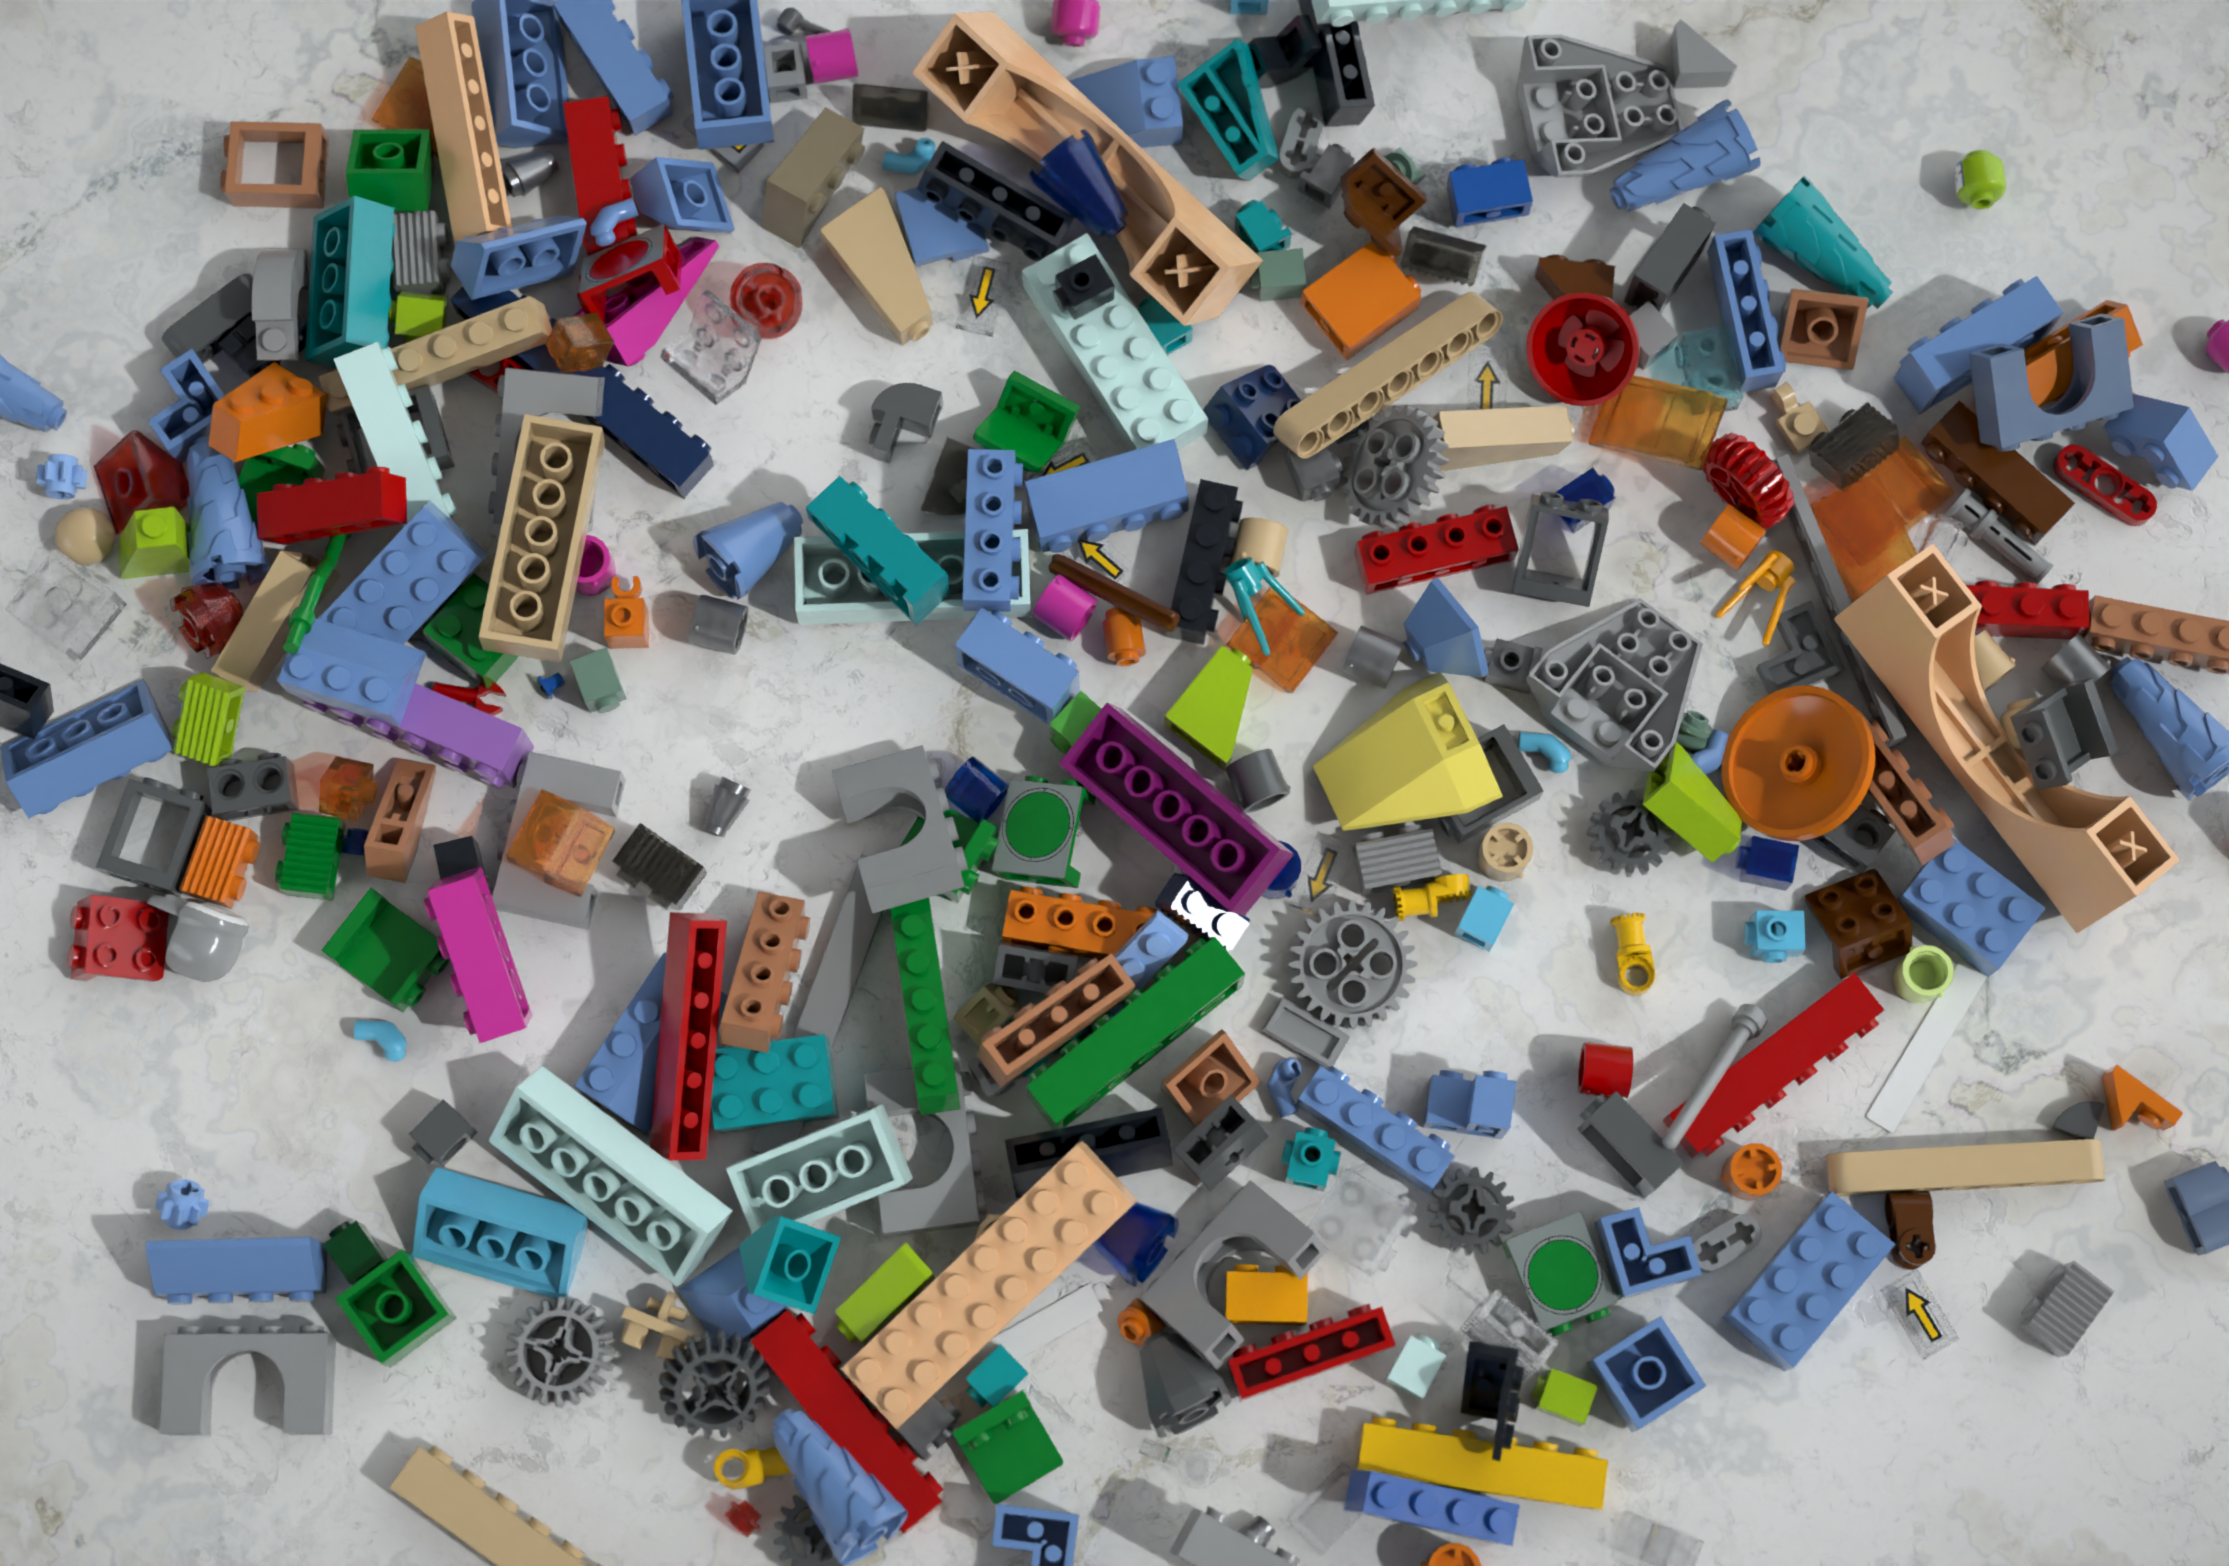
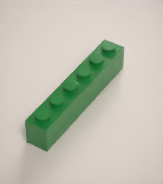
(925, 1007)

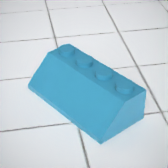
(499, 1233)

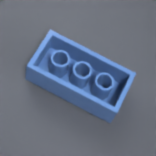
(727, 73)
(1942, 364)
(408, 578)
(1808, 1281)

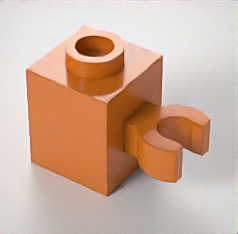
(626, 617)

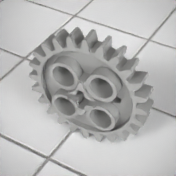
(1394, 467)
(1377, 989)

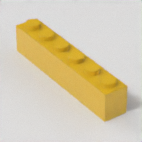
(1468, 1465)

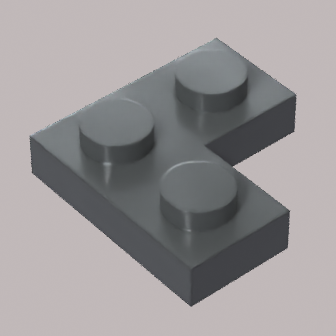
(1810, 653)

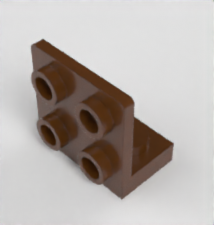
(1861, 922)

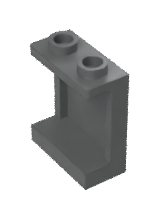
(2063, 732)

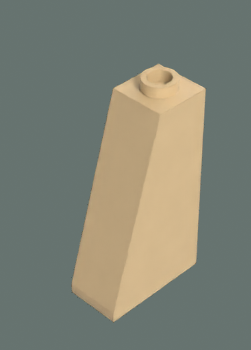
(877, 261)
(1503, 434)
(261, 632)

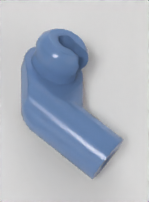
(607, 219)
(1280, 1084)

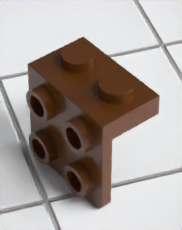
(1379, 200)

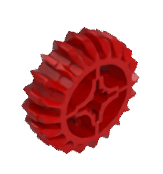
(1748, 480)

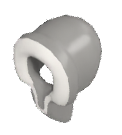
(204, 939)

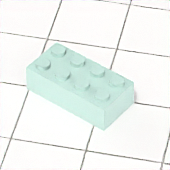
(821, 1171)

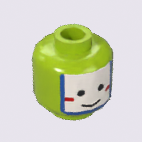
(1980, 179)

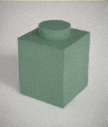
(1280, 275)
(598, 681)

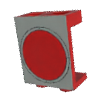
(626, 260)

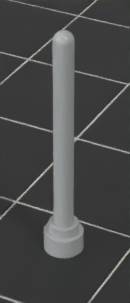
(1746, 1024)

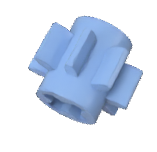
(61, 476)
(182, 1204)

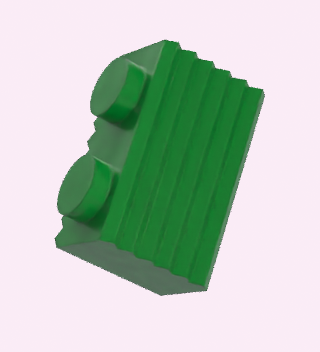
(310, 856)

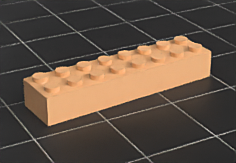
(989, 1284)

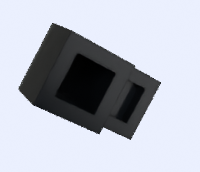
(1285, 55)

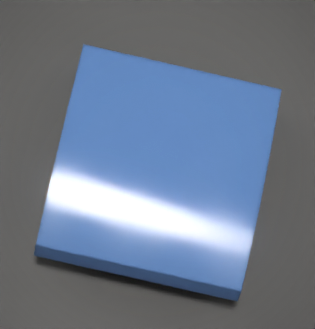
(937, 230)

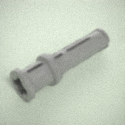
(1984, 524)

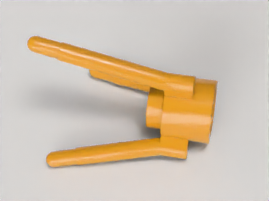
(1770, 574)

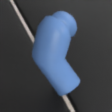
(1711, 757)

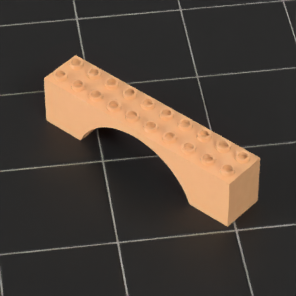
(1014, 93)
(2076, 844)

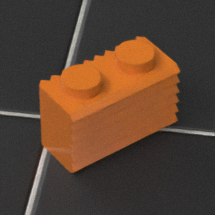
(220, 862)

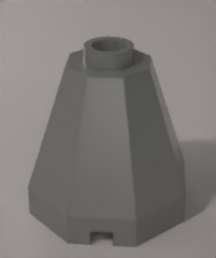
(1179, 1385)

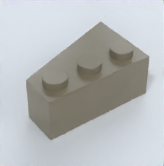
(810, 176)

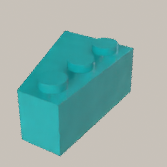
(1233, 109)

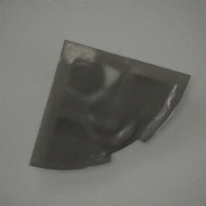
(949, 481)

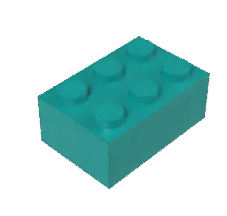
(773, 1087)

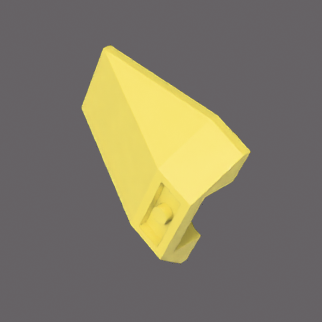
(1408, 762)

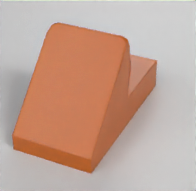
(2127, 1094)

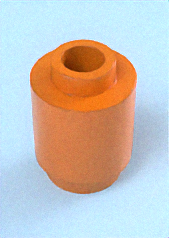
(1123, 637)

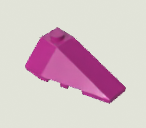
(643, 310)

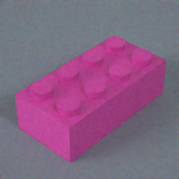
(479, 955)

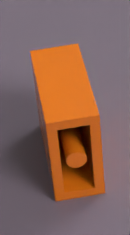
(1361, 299)

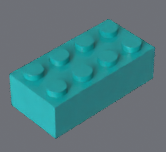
(349, 279)

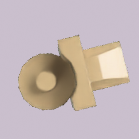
(639, 1325)

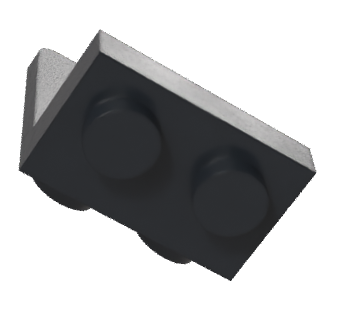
(1489, 1388)

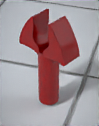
(471, 696)

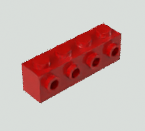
(598, 165)
(332, 506)
(1436, 549)
(2031, 611)
(1311, 1353)

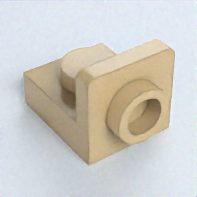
(987, 1009)

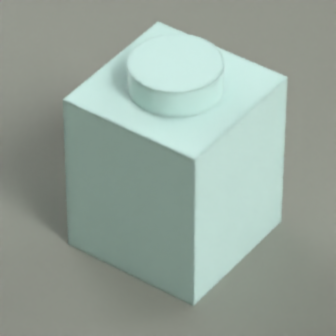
(1416, 1366)

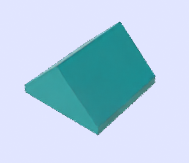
(788, 1262)

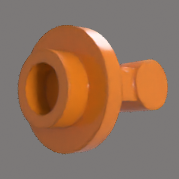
(1138, 1323)

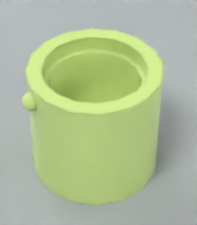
(1923, 974)

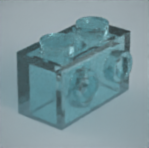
(1710, 363)

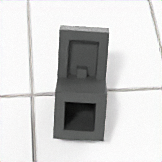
(906, 408)

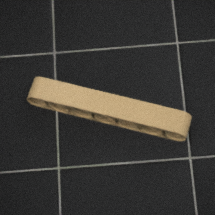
(1387, 375)
(1966, 1167)

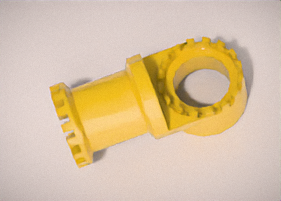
(1424, 900)
(1633, 951)
(757, 1466)

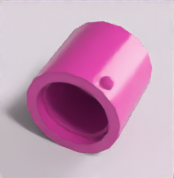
(831, 56)
(596, 568)
(1065, 608)

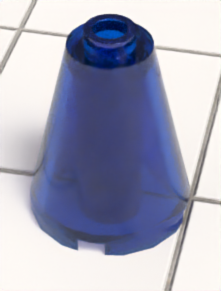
(1082, 185)
(1137, 1242)

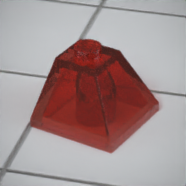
(138, 478)

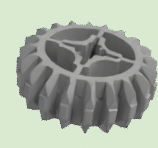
(555, 1370)

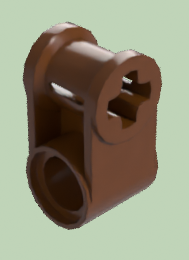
(1910, 1220)

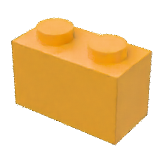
(1265, 1296)

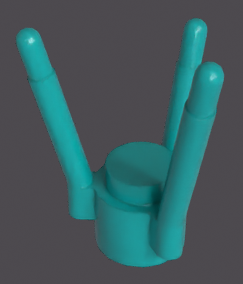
(1245, 581)

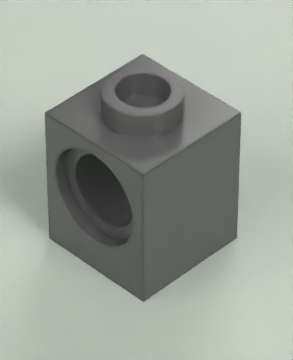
(441, 1134)

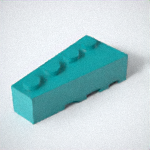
(879, 549)

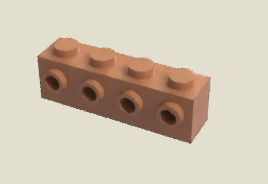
(2158, 634)
(1906, 802)
(763, 972)
(1054, 1020)

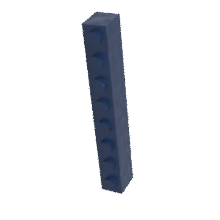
(626, 414)

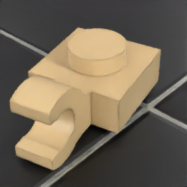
(1798, 423)

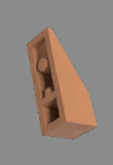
(399, 821)

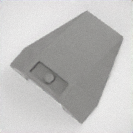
(1591, 105)
(1620, 686)

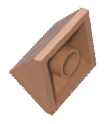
(1821, 328)
(1209, 1079)

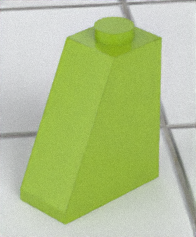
(154, 544)
(1213, 706)
(1692, 805)
(884, 1295)

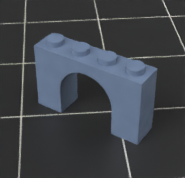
(2096, 390)

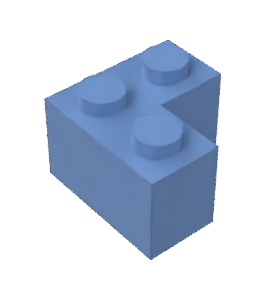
(192, 414)
(2167, 438)
(1468, 1106)
(1637, 1265)
(1043, 1532)

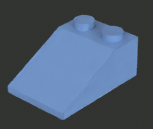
(1139, 99)

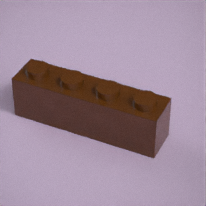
(2000, 478)

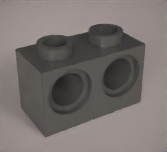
(253, 798)
(1846, 847)

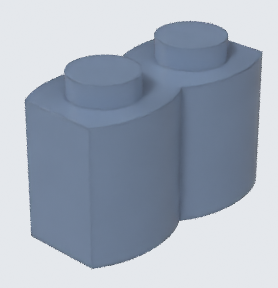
(2202, 1205)

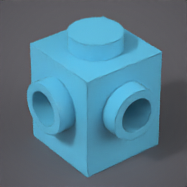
(1775, 935)

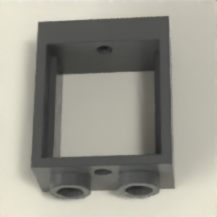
(1671, 258)
(423, 401)
(1556, 586)
(1520, 776)
(164, 882)
(1628, 1143)

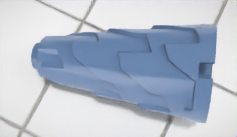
(1693, 158)
(27, 401)
(221, 532)
(2184, 736)
(845, 1501)

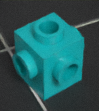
(1307, 1173)

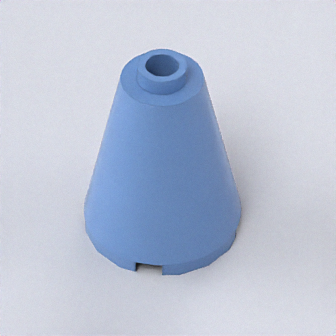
(747, 546)

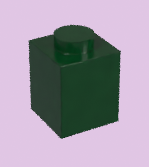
(354, 1250)

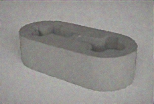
(1292, 140)
(1729, 1252)

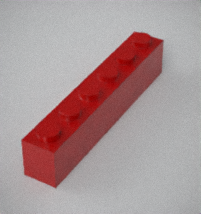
(688, 1036)
(1779, 1061)
(838, 1409)

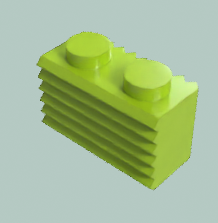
(207, 718)

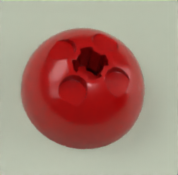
(1563, 353)

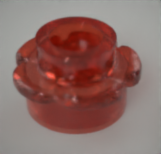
(743, 1518)

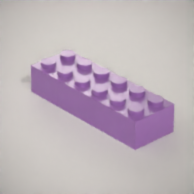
(452, 732)

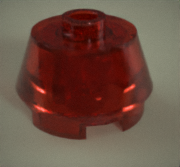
(767, 299)
(207, 616)

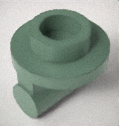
(1405, 165)
(1694, 731)

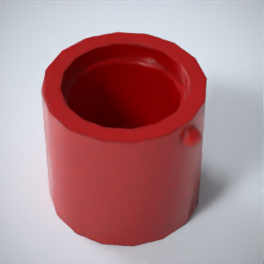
(1605, 1069)

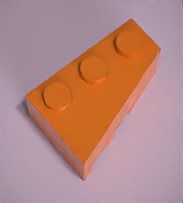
(267, 414)

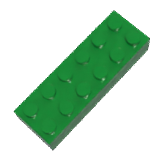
(1135, 1034)

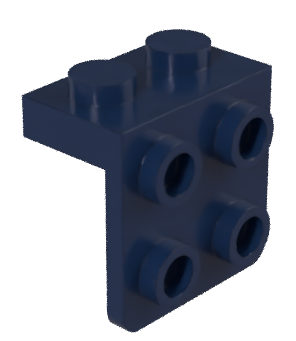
(1247, 410)

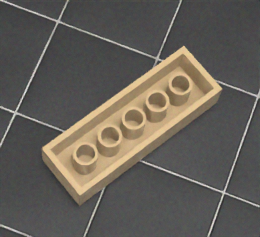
(542, 538)

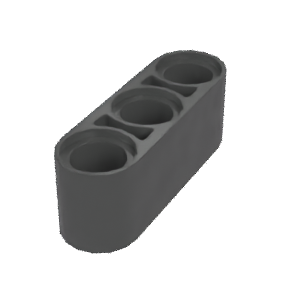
(211, 320)

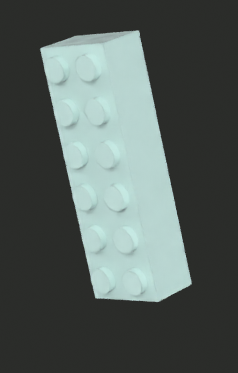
(1118, 357)
(836, 591)
(609, 1175)

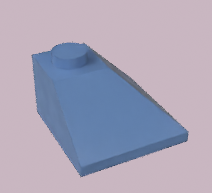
(682, 195)
(1444, 634)
(723, 1301)

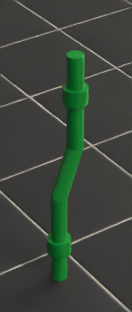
(303, 616)

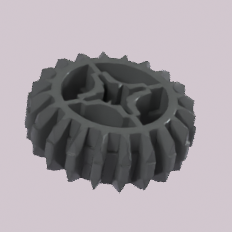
(696, 1408)

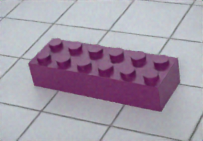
(1176, 809)

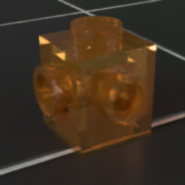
(579, 343)
(347, 788)

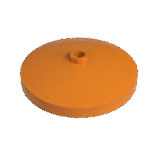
(1798, 763)

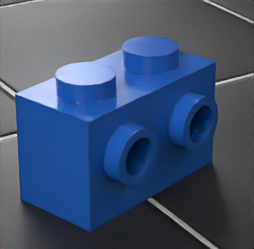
(1489, 192)

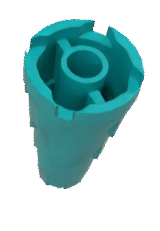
(1822, 243)

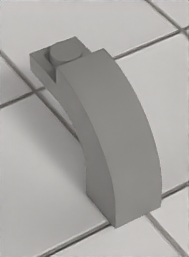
(275, 294)

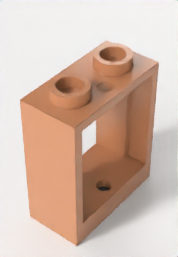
(312, 188)

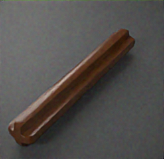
(1114, 593)

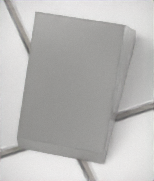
(1697, 61)

